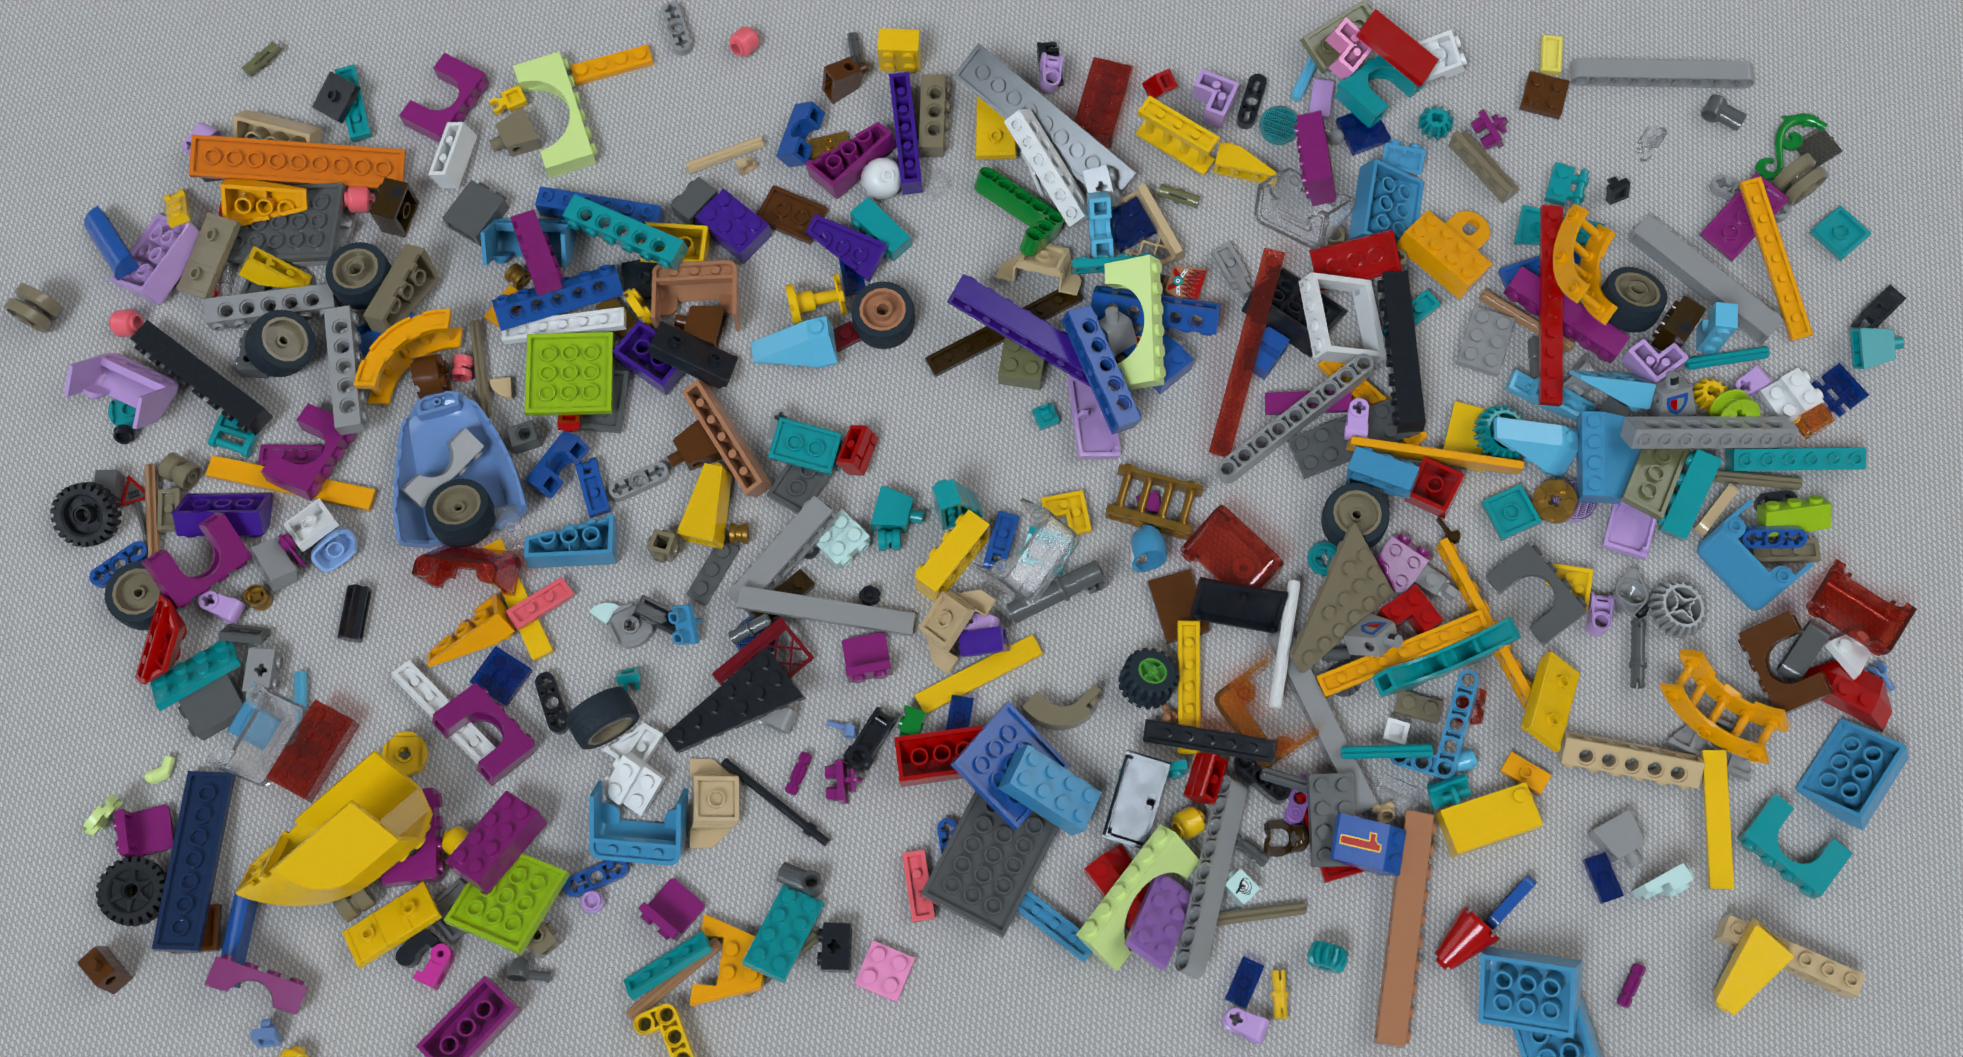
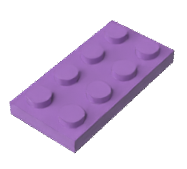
(1159, 921)

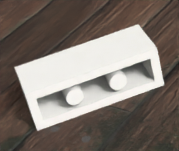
(452, 155)

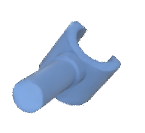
(1881, 670)
(849, 729)

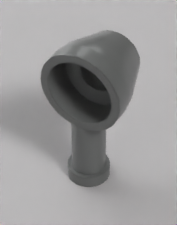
(520, 972)

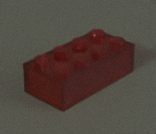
(1104, 99)
(313, 751)

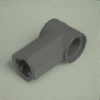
(1718, 110)
(799, 878)

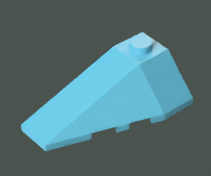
(802, 344)
(1623, 387)
(1544, 444)

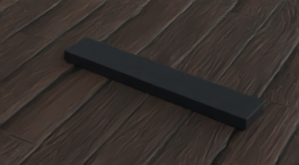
(1210, 740)

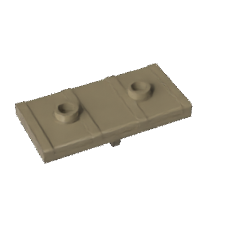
(208, 256)

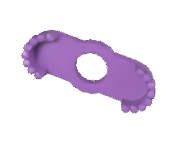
(1295, 812)

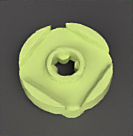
(99, 818)

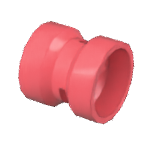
(461, 368)

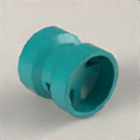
(889, 540)

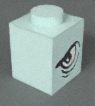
(1240, 887)

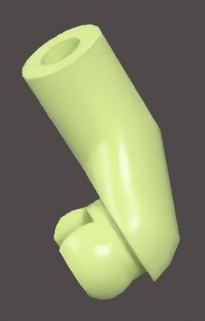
(162, 773)

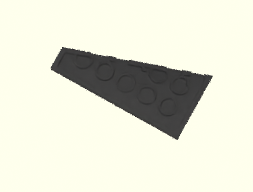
(743, 698)

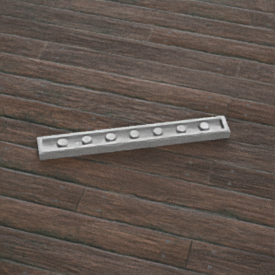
(825, 610)

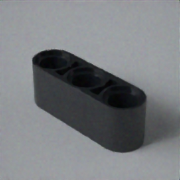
(1265, 788)

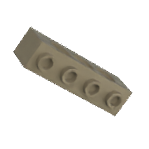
(932, 86)

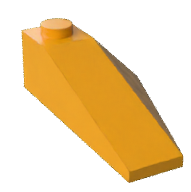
(260, 200)
(483, 630)

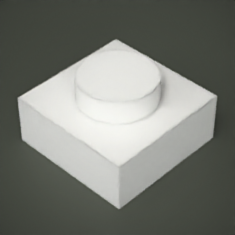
(1395, 731)

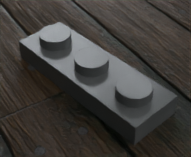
(712, 573)

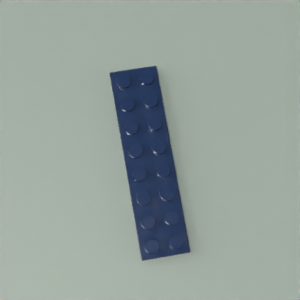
(193, 862)

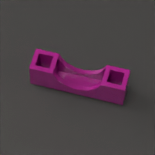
(285, 994)

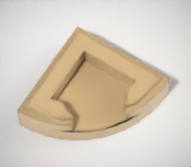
(745, 165)
(502, 387)

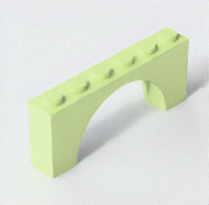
(573, 148)
(1142, 276)
(1105, 927)

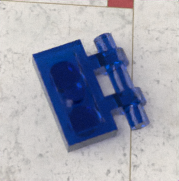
(1844, 386)

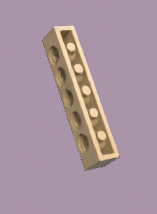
(1687, 778)
(1806, 963)

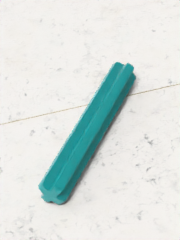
(1727, 358)
(1387, 751)

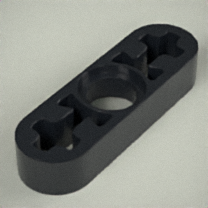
(1249, 93)
(553, 686)

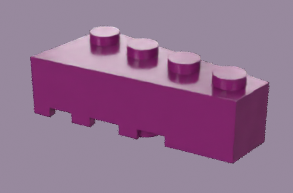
(843, 166)
(537, 253)

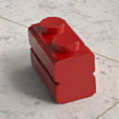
(857, 450)
(1205, 778)

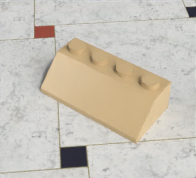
(259, 125)

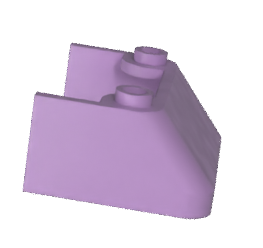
(125, 381)

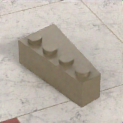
(402, 288)

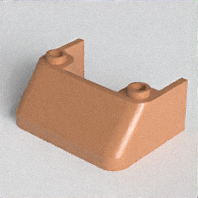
(695, 283)

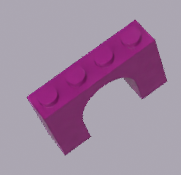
(464, 77)
(307, 479)
(228, 554)
(476, 705)
(427, 862)

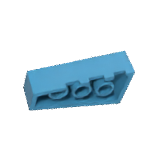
(575, 545)

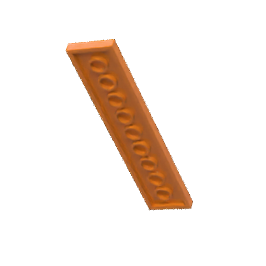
(294, 161)

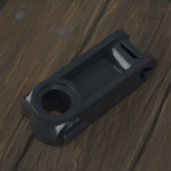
(870, 740)

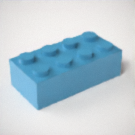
(1050, 790)

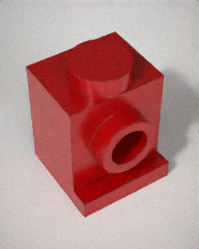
(1160, 84)

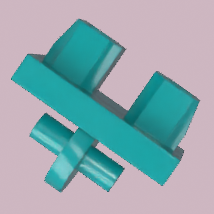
(1448, 791)

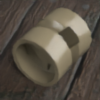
(180, 471)
(350, 906)

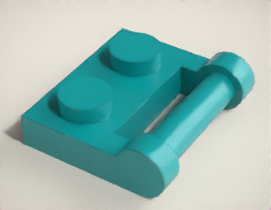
(230, 428)

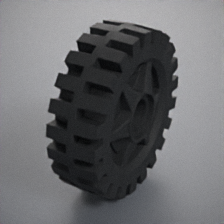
(101, 511)
(115, 886)

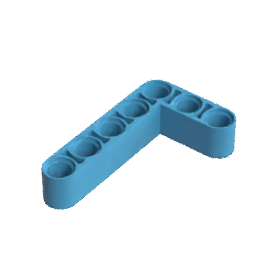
(1448, 733)

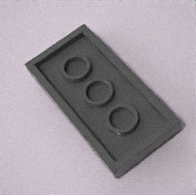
(798, 485)
(1326, 797)

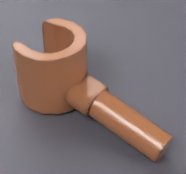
(1169, 715)

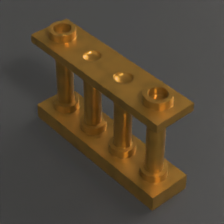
(1138, 516)

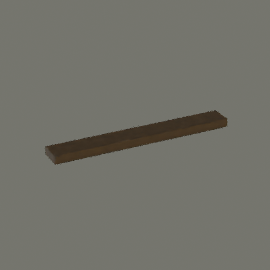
(987, 338)

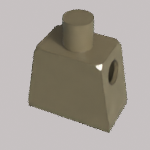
(516, 134)

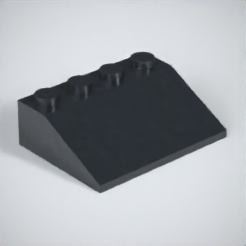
(1289, 316)

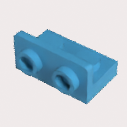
(1403, 157)

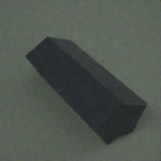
(354, 613)

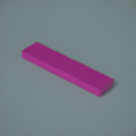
(1279, 402)

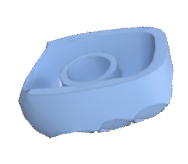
(334, 549)

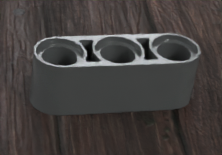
(1803, 651)

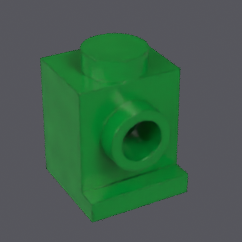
(912, 722)

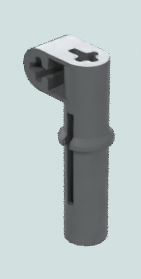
(1088, 578)

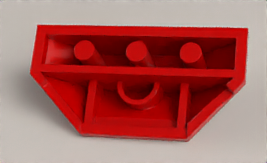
(162, 642)
(1860, 698)

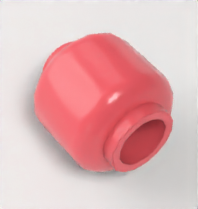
(744, 41)
(358, 199)
(125, 322)

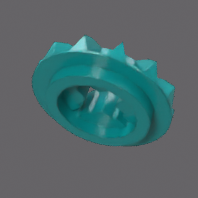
(1317, 552)

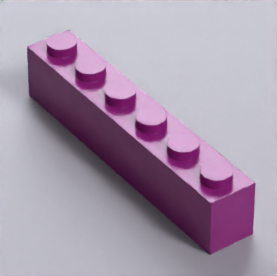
(1578, 323)

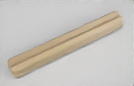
(725, 154)

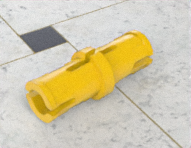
(1279, 994)

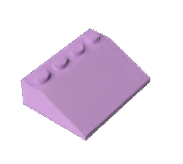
(161, 259)

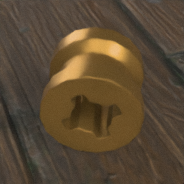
(517, 276)
(739, 533)

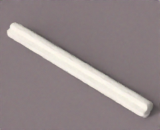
(1284, 645)

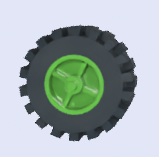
(1148, 678)

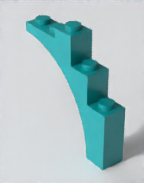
(1447, 660)

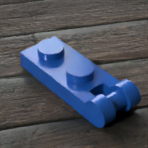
(593, 488)
(1001, 538)

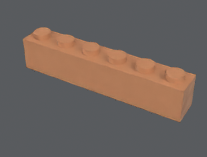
(727, 438)

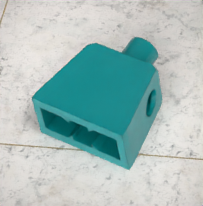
(1873, 346)
(894, 511)

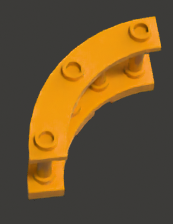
(1584, 280)
(395, 348)
(1726, 697)

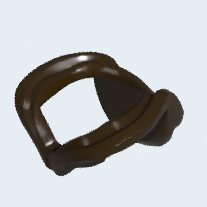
(1297, 841)

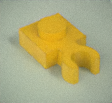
(511, 99)

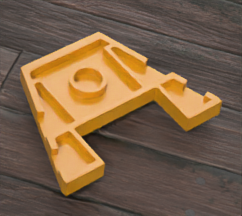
(732, 976)

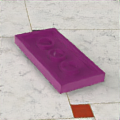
(1732, 226)

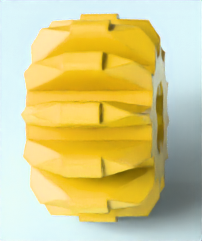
(1706, 392)

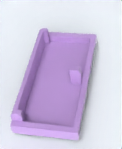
(1090, 426)
(1629, 531)

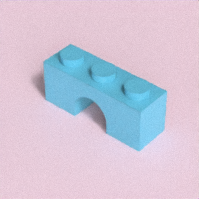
(1099, 224)
(1716, 331)

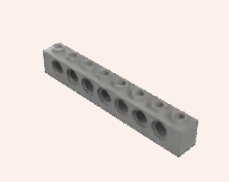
(1708, 432)

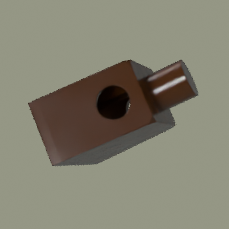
(842, 78)
(703, 323)
(694, 448)
(102, 964)

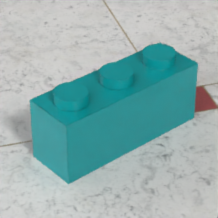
(878, 225)

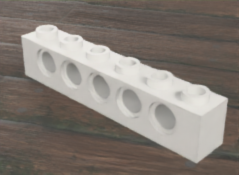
(1048, 166)

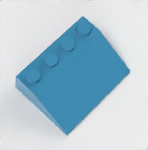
(1385, 200)
(1602, 457)
(1853, 773)
(1529, 991)
(1547, 1045)

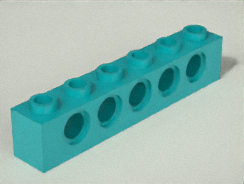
(581, 208)
(1795, 458)

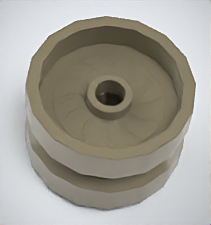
(1800, 179)
(33, 307)

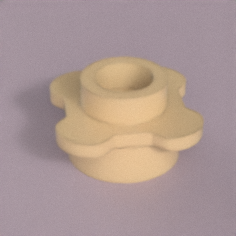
(1383, 812)

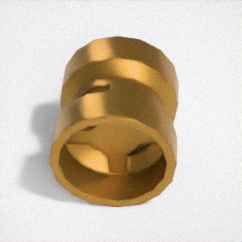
(254, 594)

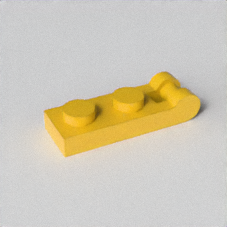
(177, 208)

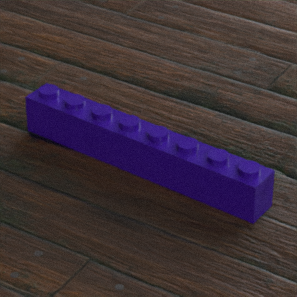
(1017, 325)

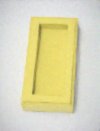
(1551, 55)

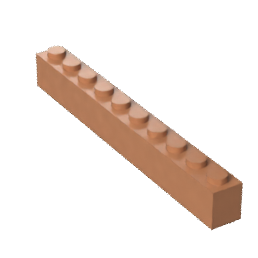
(1404, 931)

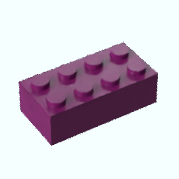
(1315, 158)
(496, 842)
(471, 1023)

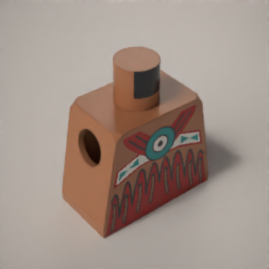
(1184, 282)

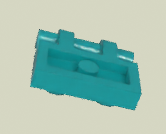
(1560, 182)

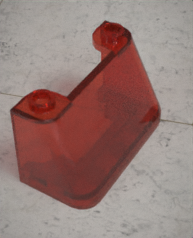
(1232, 551)
(491, 566)
(1858, 610)

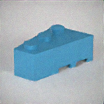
(1382, 472)

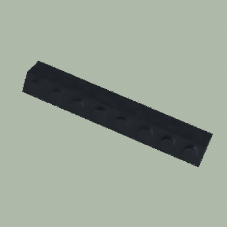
(1402, 352)
(201, 377)

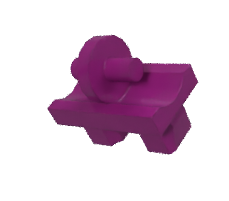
(1493, 138)
(839, 772)

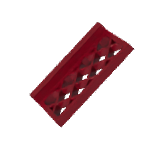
(755, 647)

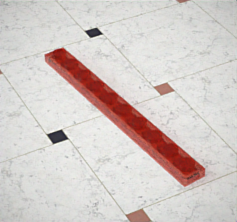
(1247, 352)

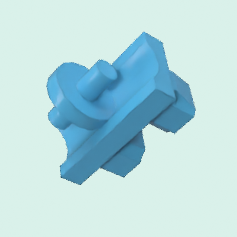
(685, 624)

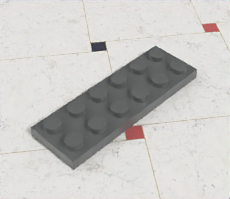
(1325, 445)

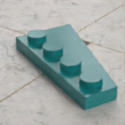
(1529, 228)

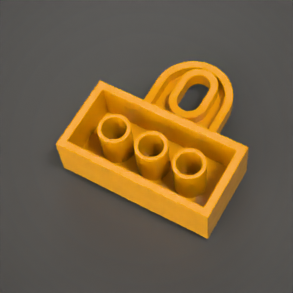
(1447, 251)

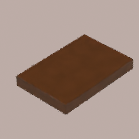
(790, 213)
(1173, 602)

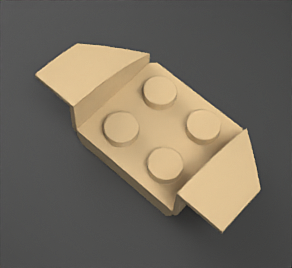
(1050, 261)
(947, 621)
(713, 803)

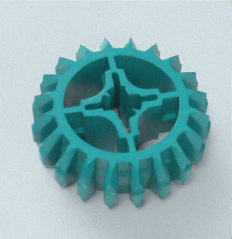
(1485, 431)

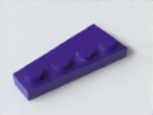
(851, 247)

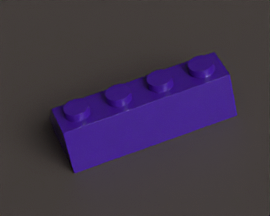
(245, 511)

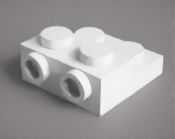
(1445, 48)
(1791, 395)
(311, 524)
(632, 783)

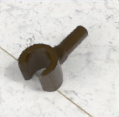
(1453, 536)

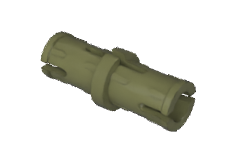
(272, 50)
(1192, 200)

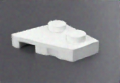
(1849, 654)
(640, 742)

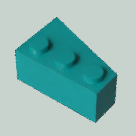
(952, 500)

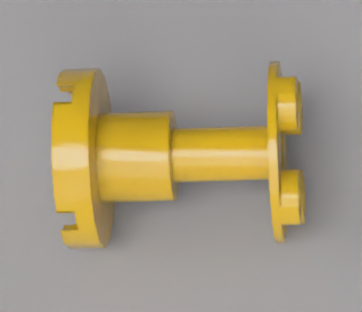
(807, 301)

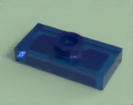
(959, 712)
(1603, 878)
(1244, 982)

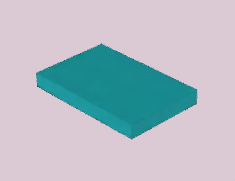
(805, 446)

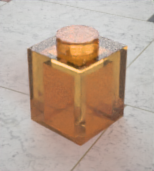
(1814, 421)

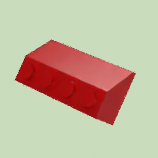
(928, 756)
(1105, 873)

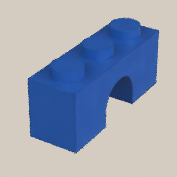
(803, 120)
(564, 451)

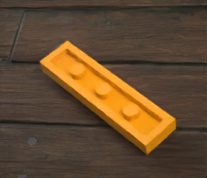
(611, 65)

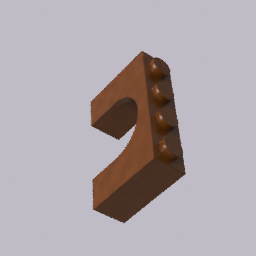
(1759, 643)

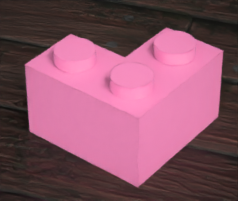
(1350, 48)

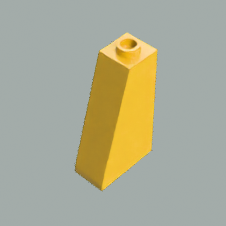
(708, 508)
(1753, 964)

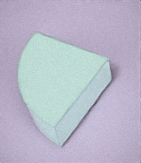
(604, 612)

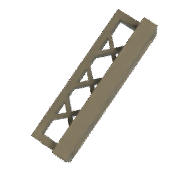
(1483, 166)

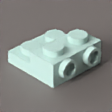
(843, 540)
(1669, 883)

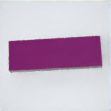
(293, 453)

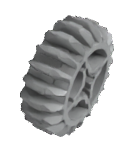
(1688, 618)

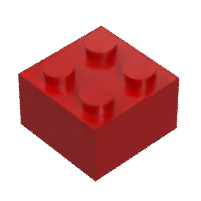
(1436, 487)

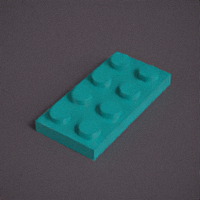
(194, 673)
(783, 934)

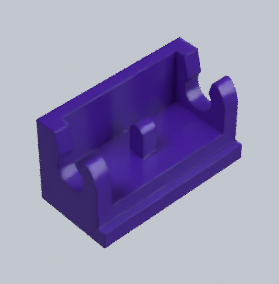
(983, 641)

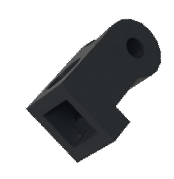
(415, 947)

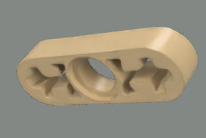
(1716, 509)

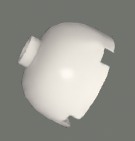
(881, 178)

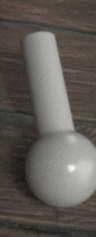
(1335, 136)

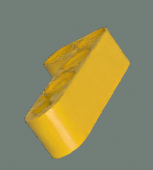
(666, 1028)

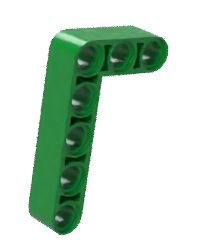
(1041, 218)

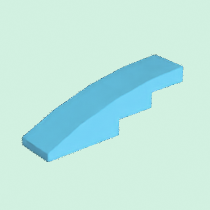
(1528, 389)

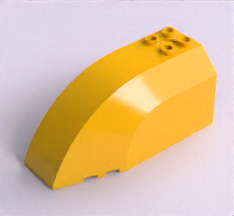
(342, 839)

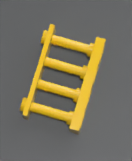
(1176, 135)

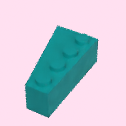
(1689, 494)

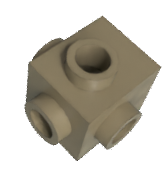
(660, 540)
(546, 943)

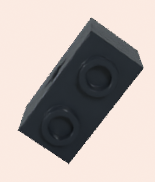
(842, 935)

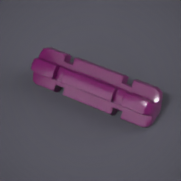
(798, 773)
(1631, 985)

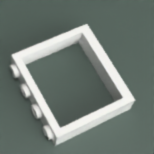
(1366, 314)

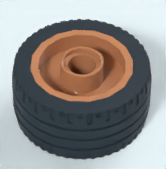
(883, 315)

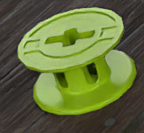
(1734, 403)

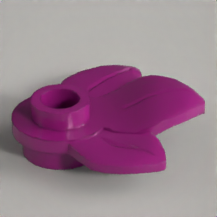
(287, 543)

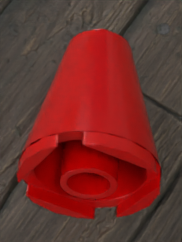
(1464, 940)

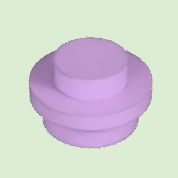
(592, 901)

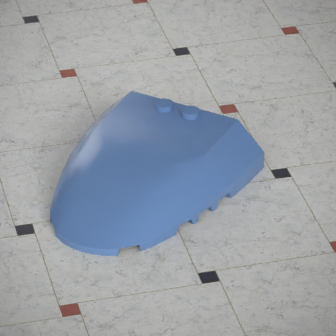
(425, 452)

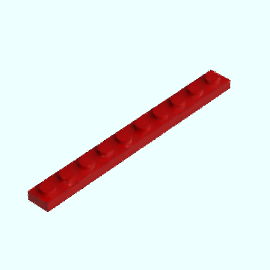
(1550, 312)

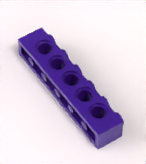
(905, 133)

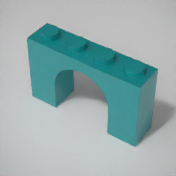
(1359, 97)
(1762, 839)

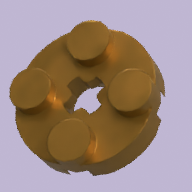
(1559, 489)

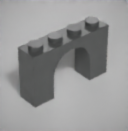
(1528, 563)

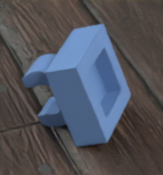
(266, 1035)

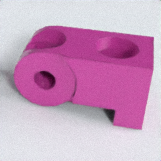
(437, 967)

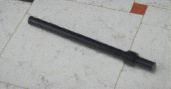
(809, 828)

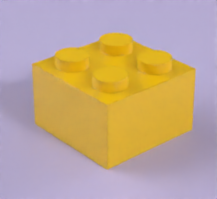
(899, 50)

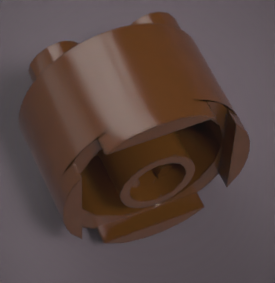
(430, 375)

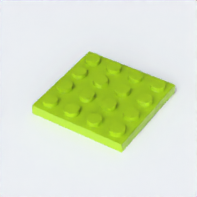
(569, 374)
(512, 907)

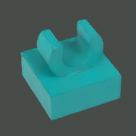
(1045, 416)
(629, 675)

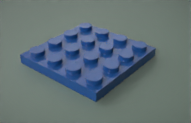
(989, 755)

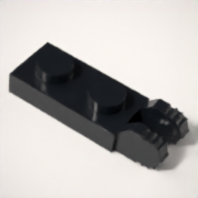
(1881, 308)

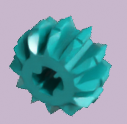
(1435, 122)
(1327, 957)

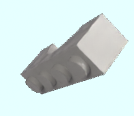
(462, 449)

